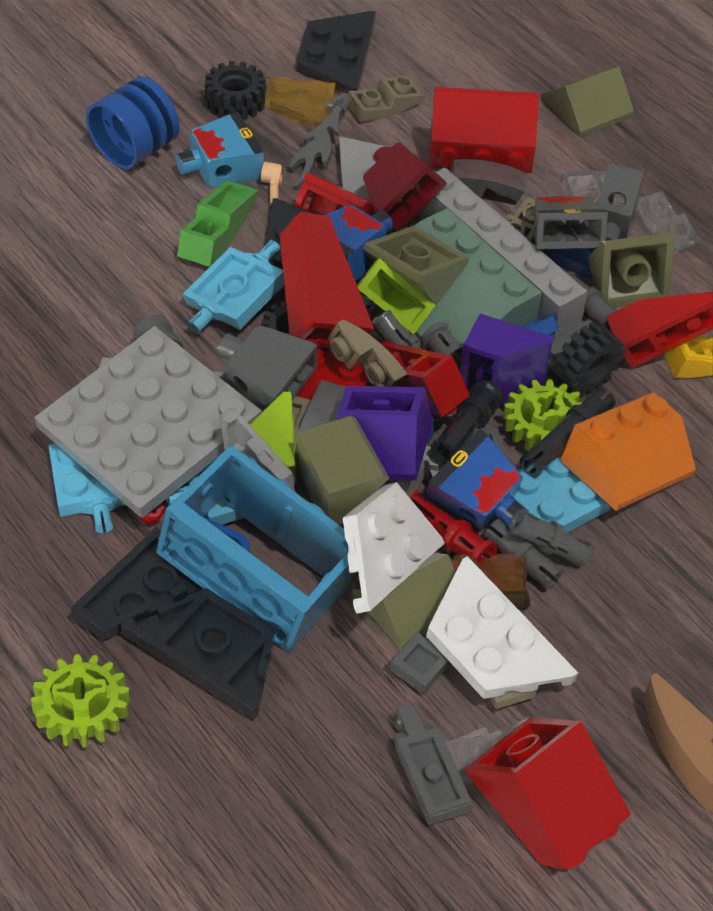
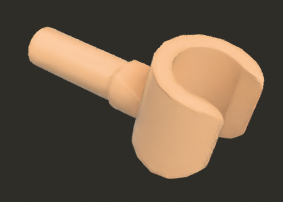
(272, 174)

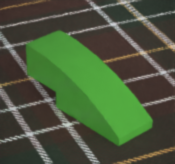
(216, 223)

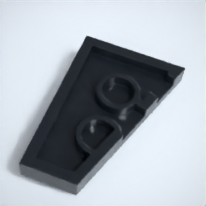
(132, 590)

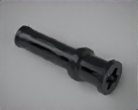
(471, 415)

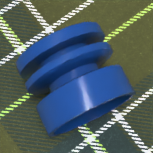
(132, 122)

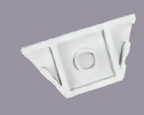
(387, 543)
(493, 639)

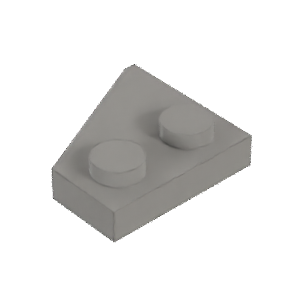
(245, 439)

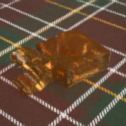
(504, 570)

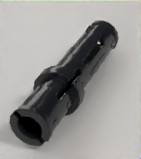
(555, 441)

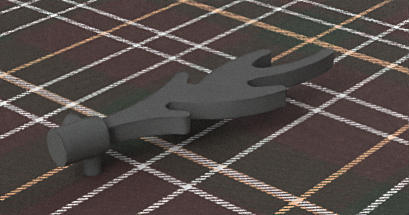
(319, 140)

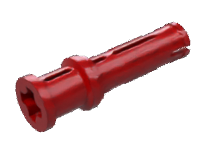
(455, 532)

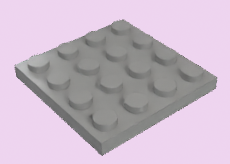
(145, 420)

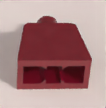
(401, 183)

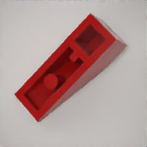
(661, 324)
(434, 372)

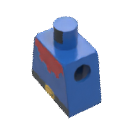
(354, 230)
(477, 483)

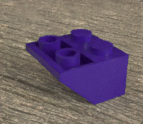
(504, 355)
(395, 424)

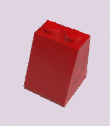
(551, 790)

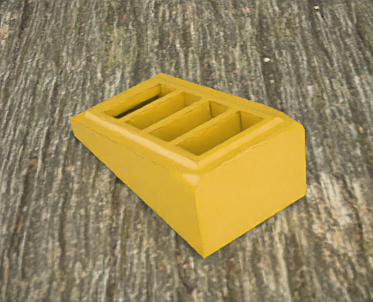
(692, 358)

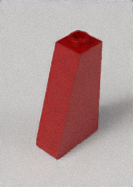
(318, 280)

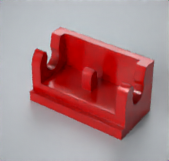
(324, 197)

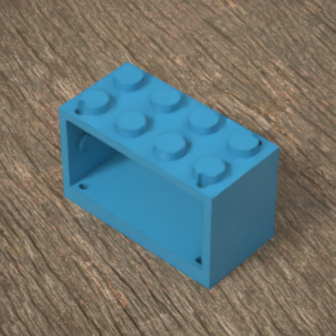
(236, 574)

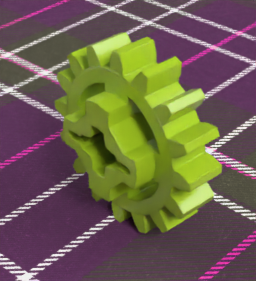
(537, 411)
(80, 700)

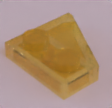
(299, 99)

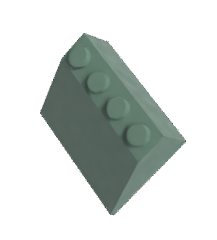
(484, 286)

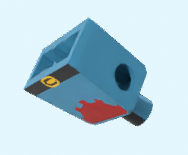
(223, 152)

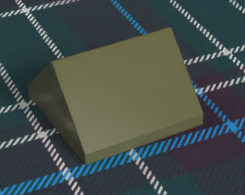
(591, 102)
(419, 260)
(633, 268)
(338, 466)
(414, 601)

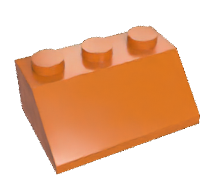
(630, 451)

